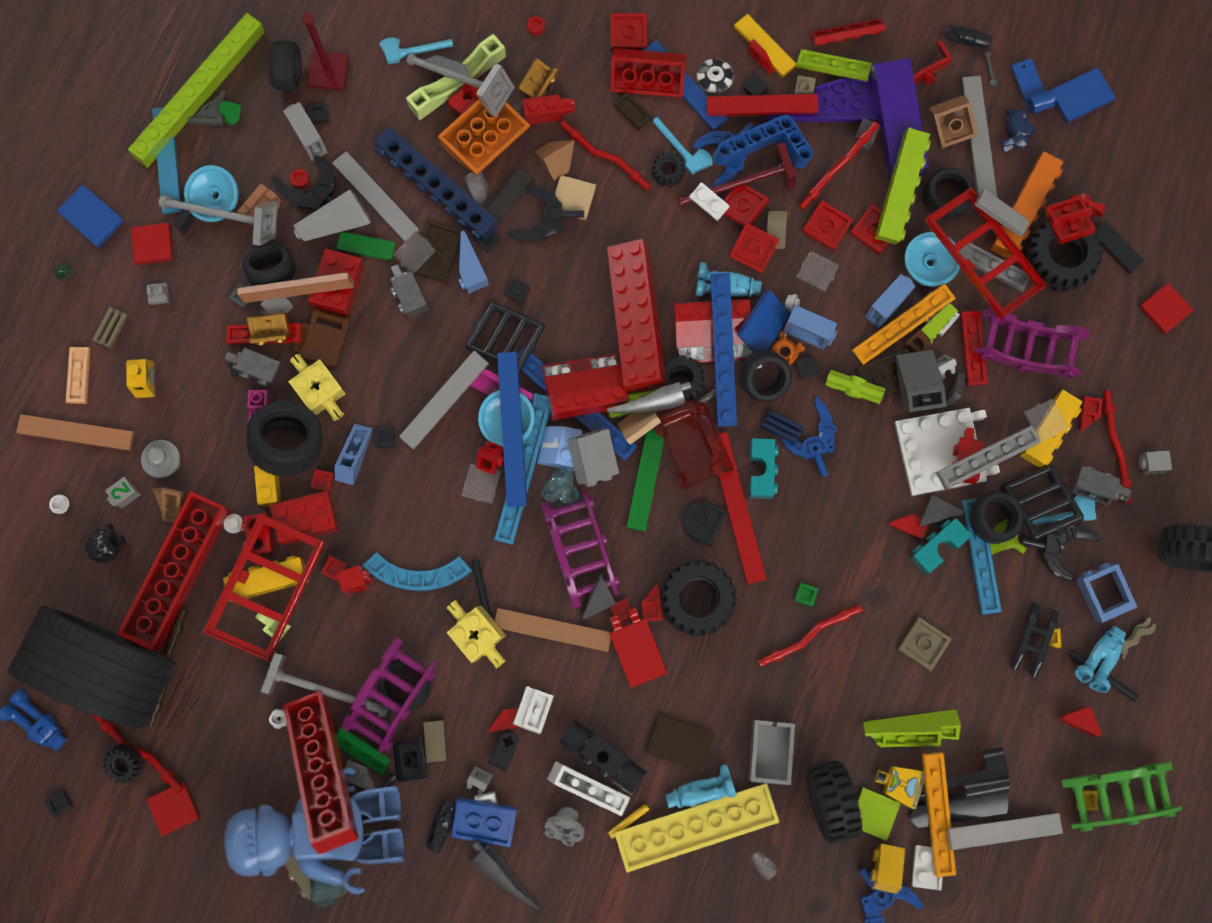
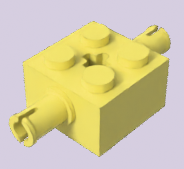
(308, 379)
(464, 633)

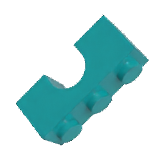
(764, 452)
(927, 557)

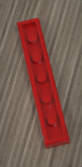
(762, 105)

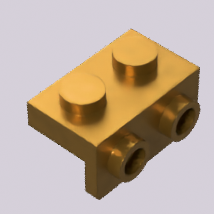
(537, 79)
(268, 328)

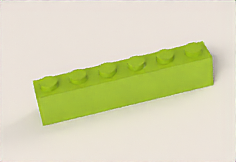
(902, 186)

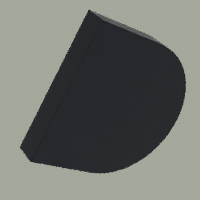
(703, 521)

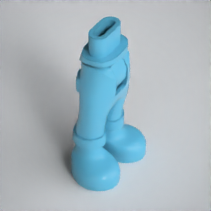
(740, 284)
(1107, 649)
(703, 790)

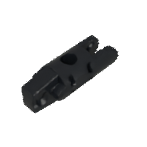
(968, 36)
(441, 826)

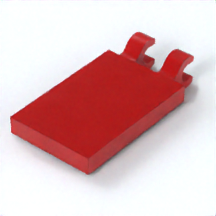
(636, 649)

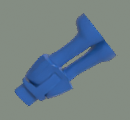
(44, 731)

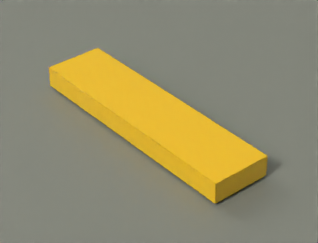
(751, 30)

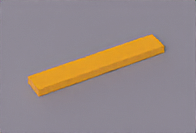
(903, 324)
(938, 813)

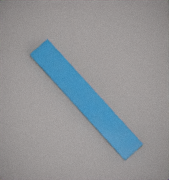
(168, 171)
(982, 567)

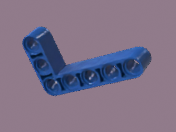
(762, 139)

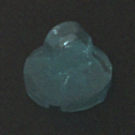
(560, 486)
(326, 894)

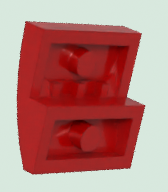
(1069, 219)

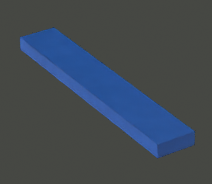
(694, 96)

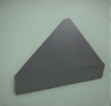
(209, 112)
(957, 386)
(939, 511)
(599, 599)

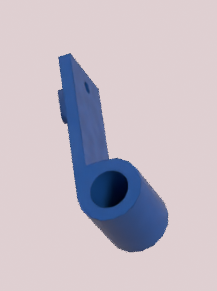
(1031, 87)

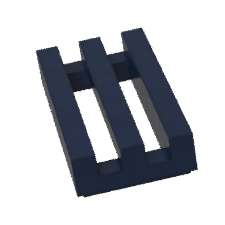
(778, 421)

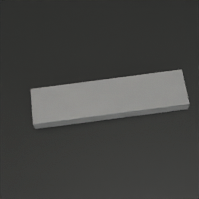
(986, 262)

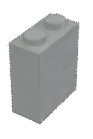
(305, 131)
(593, 457)

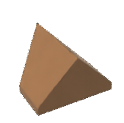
(556, 158)
(169, 502)

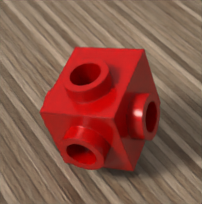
(490, 457)

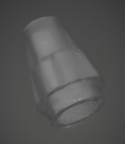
(764, 865)

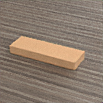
(78, 375)

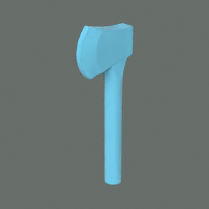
(393, 53)
(695, 163)
(1086, 506)

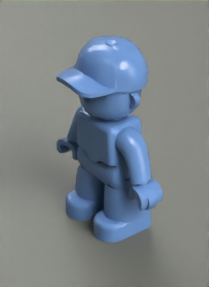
(266, 839)

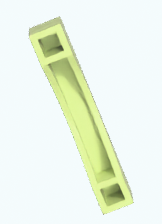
(433, 95)

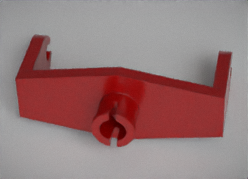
(927, 73)

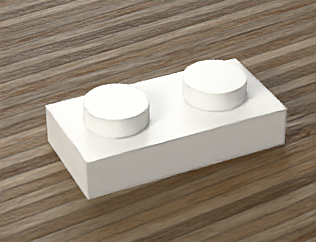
(709, 201)

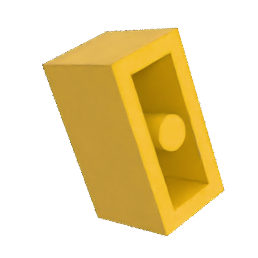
(267, 488)
(888, 868)

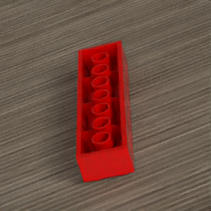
(636, 316)
(174, 572)
(320, 773)

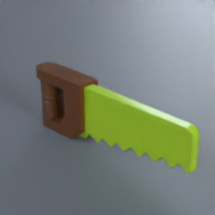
(932, 328)

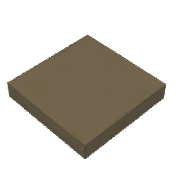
(924, 644)

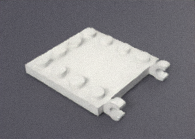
(928, 446)

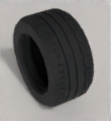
(282, 461)

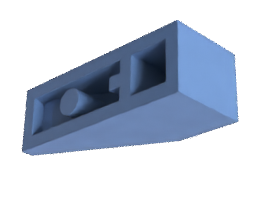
(470, 269)
(352, 454)

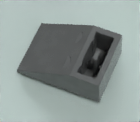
(920, 381)

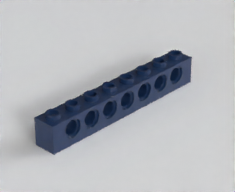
(390, 139)

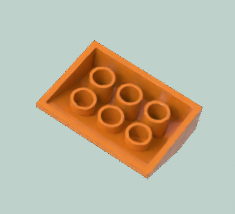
(479, 137)

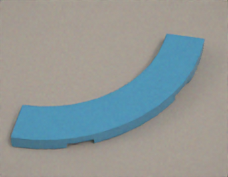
(417, 580)

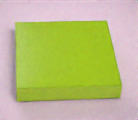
(877, 813)

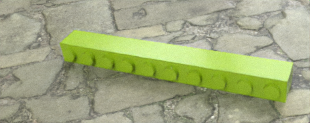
(196, 90)

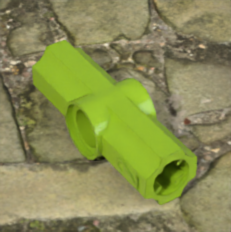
(855, 387)

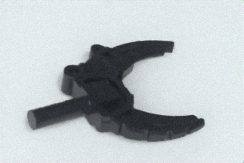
(319, 193)
(552, 214)
(1053, 548)

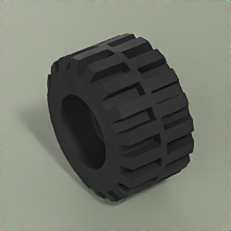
(689, 369)

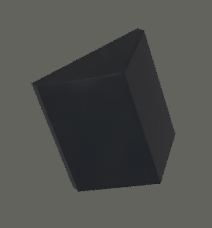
(410, 759)

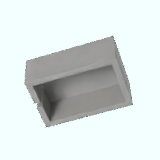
(771, 752)

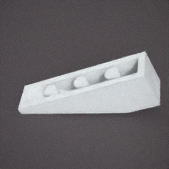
(588, 788)

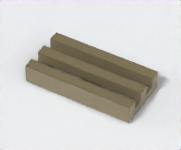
(123, 317)

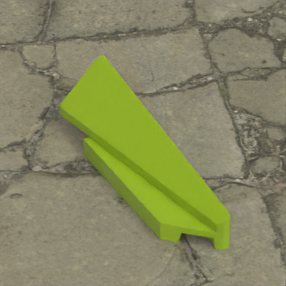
(914, 730)

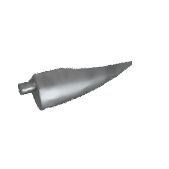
(660, 399)
(495, 868)

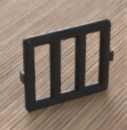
(507, 313)
(1057, 484)

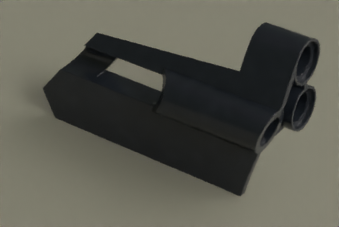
(983, 794)

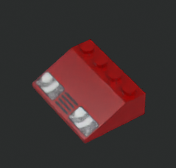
(695, 330)
(584, 386)

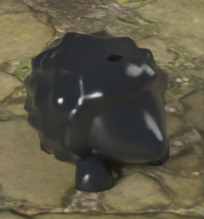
(104, 544)

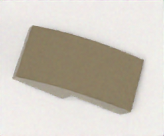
(777, 226)

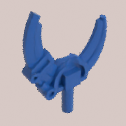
(717, 137)
(816, 446)
(881, 899)

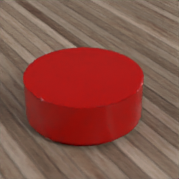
(535, 25)
(299, 178)

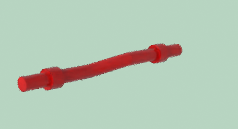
(863, 139)
(634, 175)
(1109, 411)
(778, 655)
(166, 774)

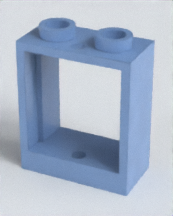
(890, 301)
(810, 328)
(1104, 615)

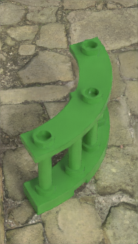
(1123, 778)

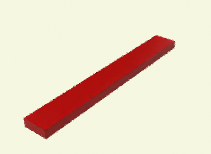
(741, 521)

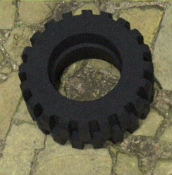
(1054, 275)
(1186, 547)
(717, 579)
(834, 801)

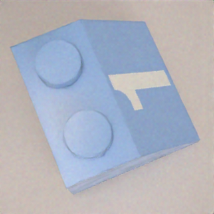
(555, 448)

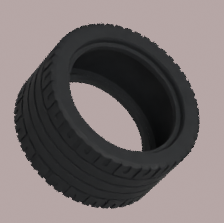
(91, 668)

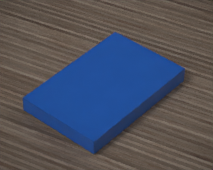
(1082, 95)
(90, 216)
(763, 323)
(484, 822)

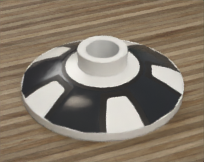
(711, 82)

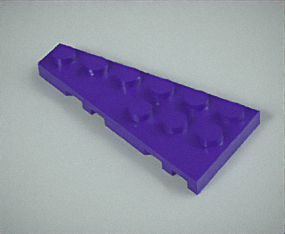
(841, 102)

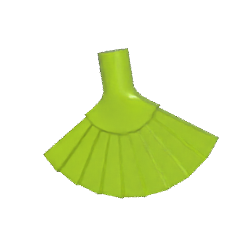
(1013, 543)

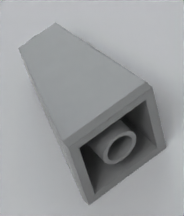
(336, 216)

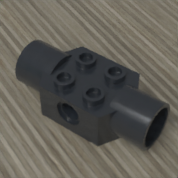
(585, 742)

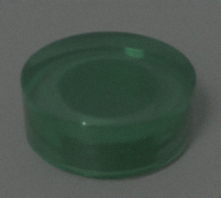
(62, 270)

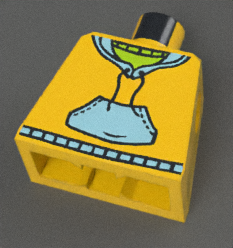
(139, 375)
(902, 785)

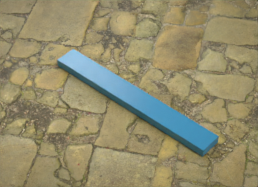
(511, 516)

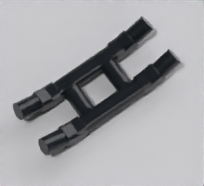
(1040, 651)

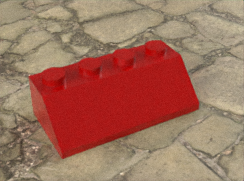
(648, 72)

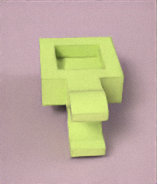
(271, 625)

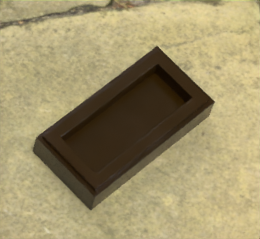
(632, 111)

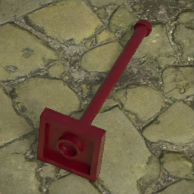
(326, 69)
(784, 168)

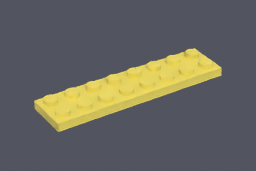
(696, 827)

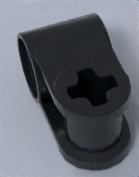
(503, 754)

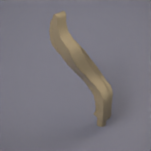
(1138, 631)

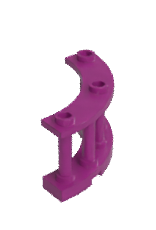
(1032, 330)
(564, 551)
(369, 690)

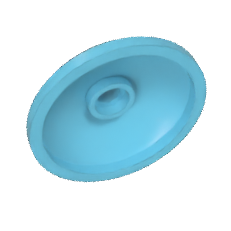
(204, 185)
(929, 248)
(490, 418)

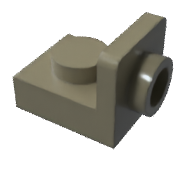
(804, 85)

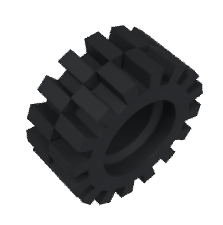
(672, 159)
(116, 770)

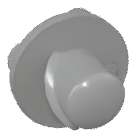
(160, 459)
(565, 827)

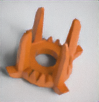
(794, 349)

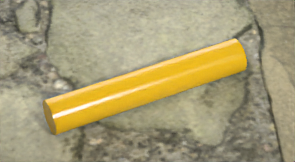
(629, 820)

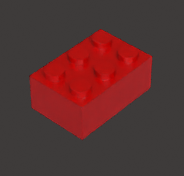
(340, 300)
(308, 514)

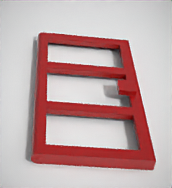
(967, 266)
(242, 576)

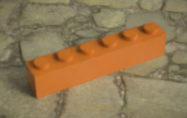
(1032, 198)

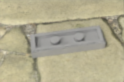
(1002, 213)

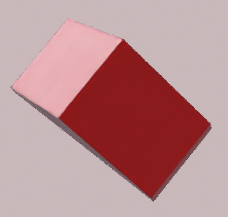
(1083, 720)

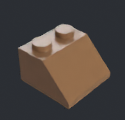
(953, 121)

